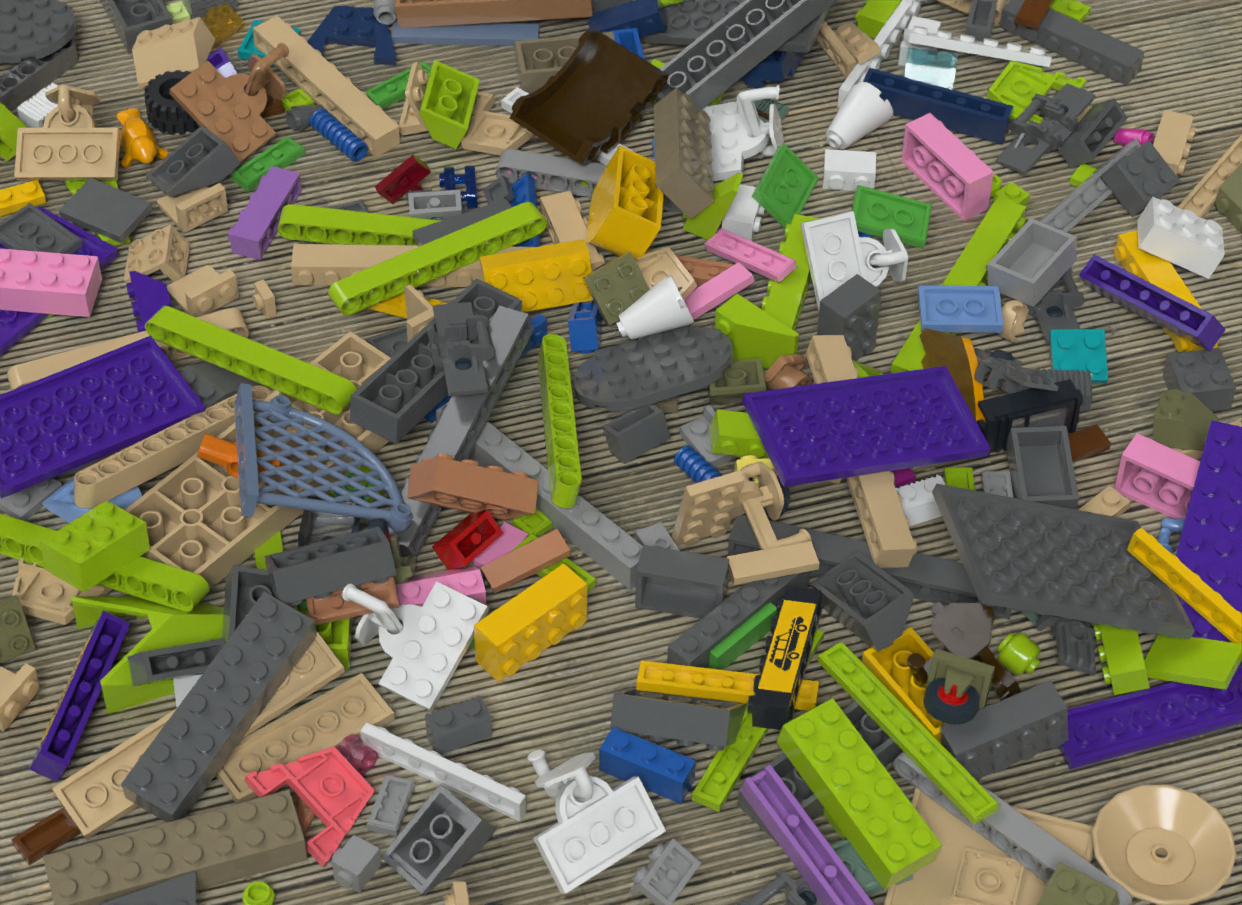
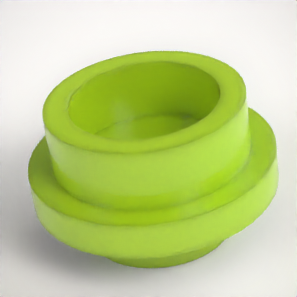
(258, 894)

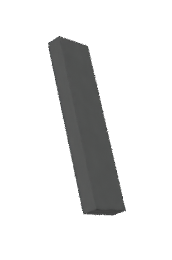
(442, 228)

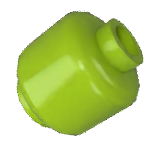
(1018, 654)

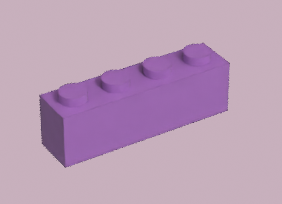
(261, 217)

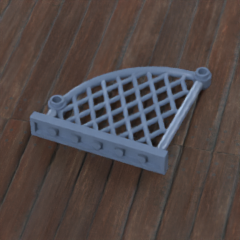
(283, 414)

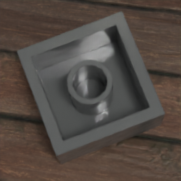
(1140, 178)
(1203, 375)

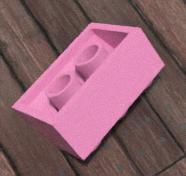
(463, 580)

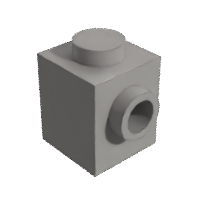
(355, 863)

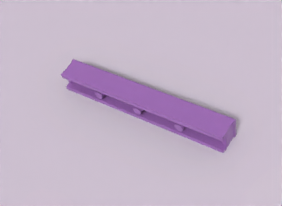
(802, 840)

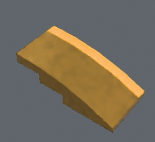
(961, 362)

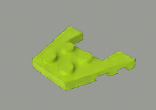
(1022, 81)

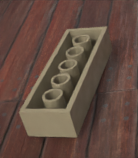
(683, 153)

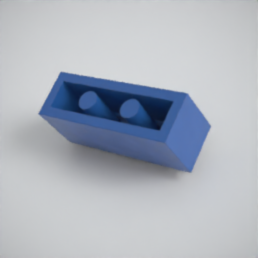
(657, 767)

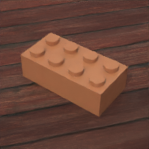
(472, 487)

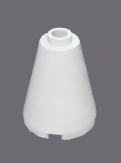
(858, 115)
(655, 311)

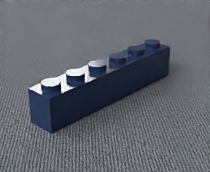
(953, 108)

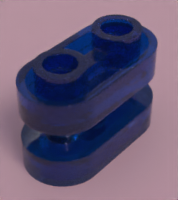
(449, 179)

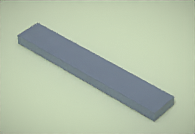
(468, 34)

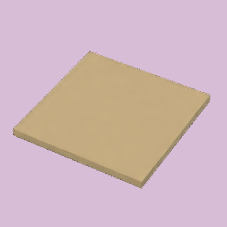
(974, 869)

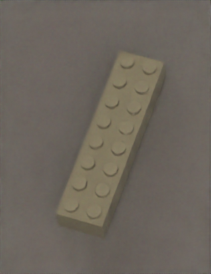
(215, 844)

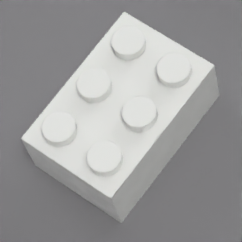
(1180, 237)

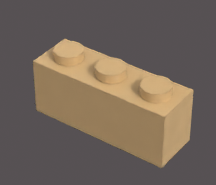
(1173, 139)

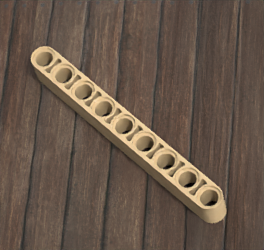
(31, 371)
(154, 454)

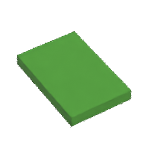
(785, 185)
(882, 210)

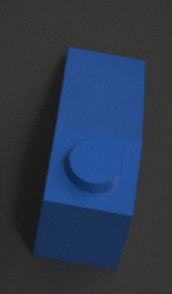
(585, 327)

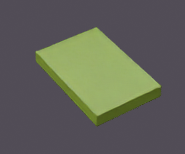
(1193, 661)

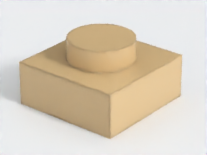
(264, 299)

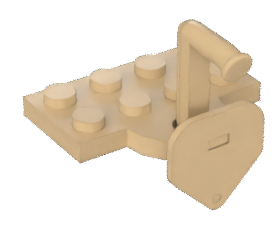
(68, 147)
(713, 503)

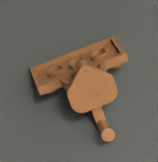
(227, 109)

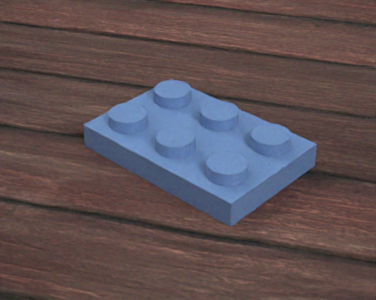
(960, 308)

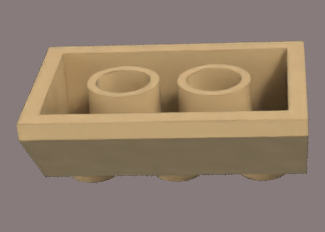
(171, 48)

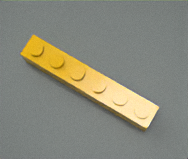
(1159, 273)

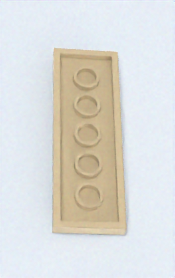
(304, 731)

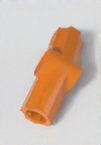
(225, 454)

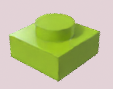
(1013, 193)

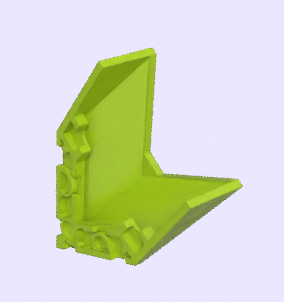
(169, 629)

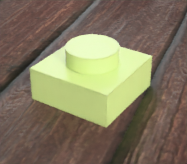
(177, 12)

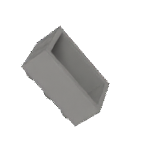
(1032, 262)

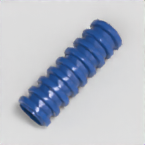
(338, 134)
(695, 465)

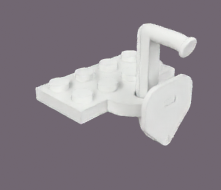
(740, 133)
(839, 254)
(428, 644)
(593, 820)

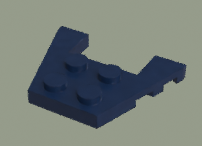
(355, 27)

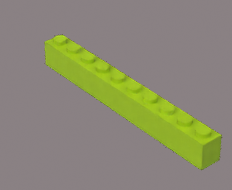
(993, 233)

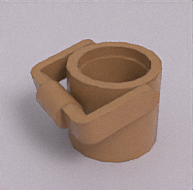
(787, 373)

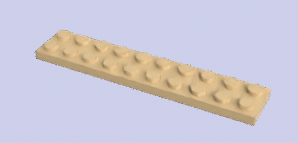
(95, 792)

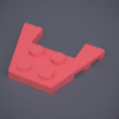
(327, 787)

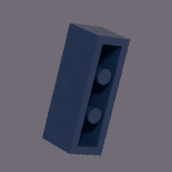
(645, 15)

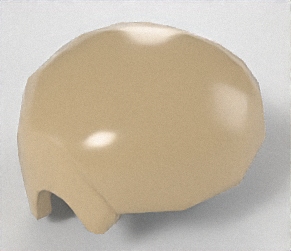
(1014, 315)

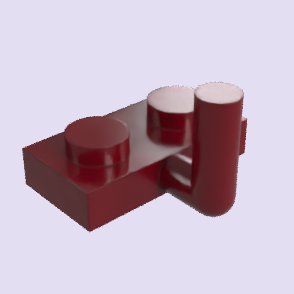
(403, 179)

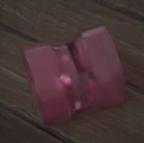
(357, 754)

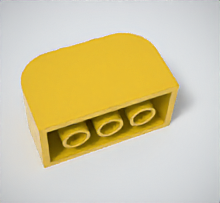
(626, 205)

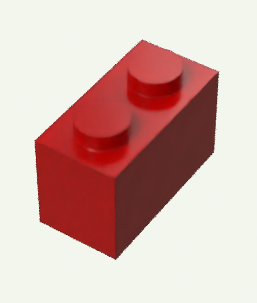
(467, 539)

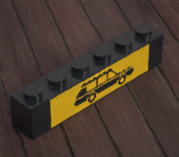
(786, 658)

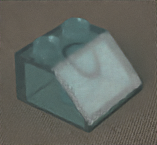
(931, 66)

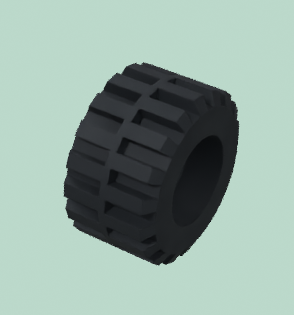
(163, 109)

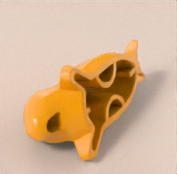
(137, 139)

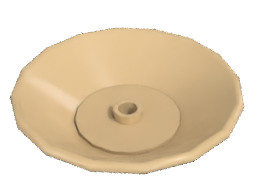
(1170, 824)

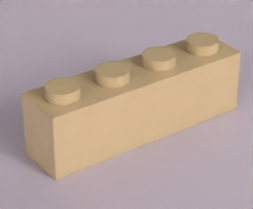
(566, 223)

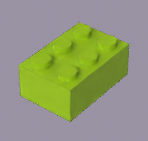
(95, 546)

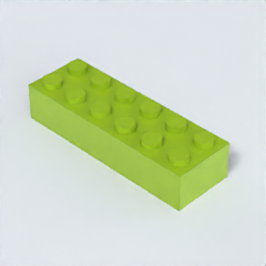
(858, 793)

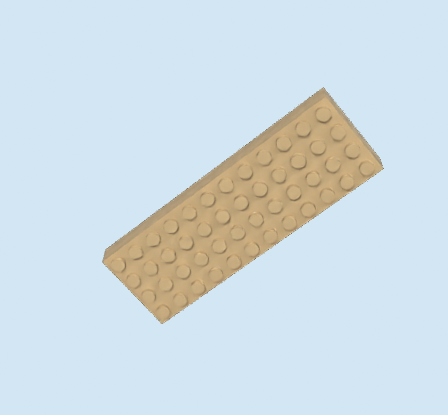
(197, 509)

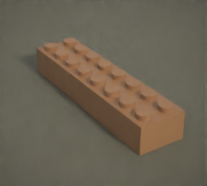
(460, 12)

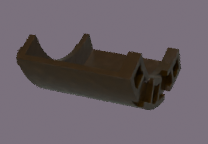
(591, 99)

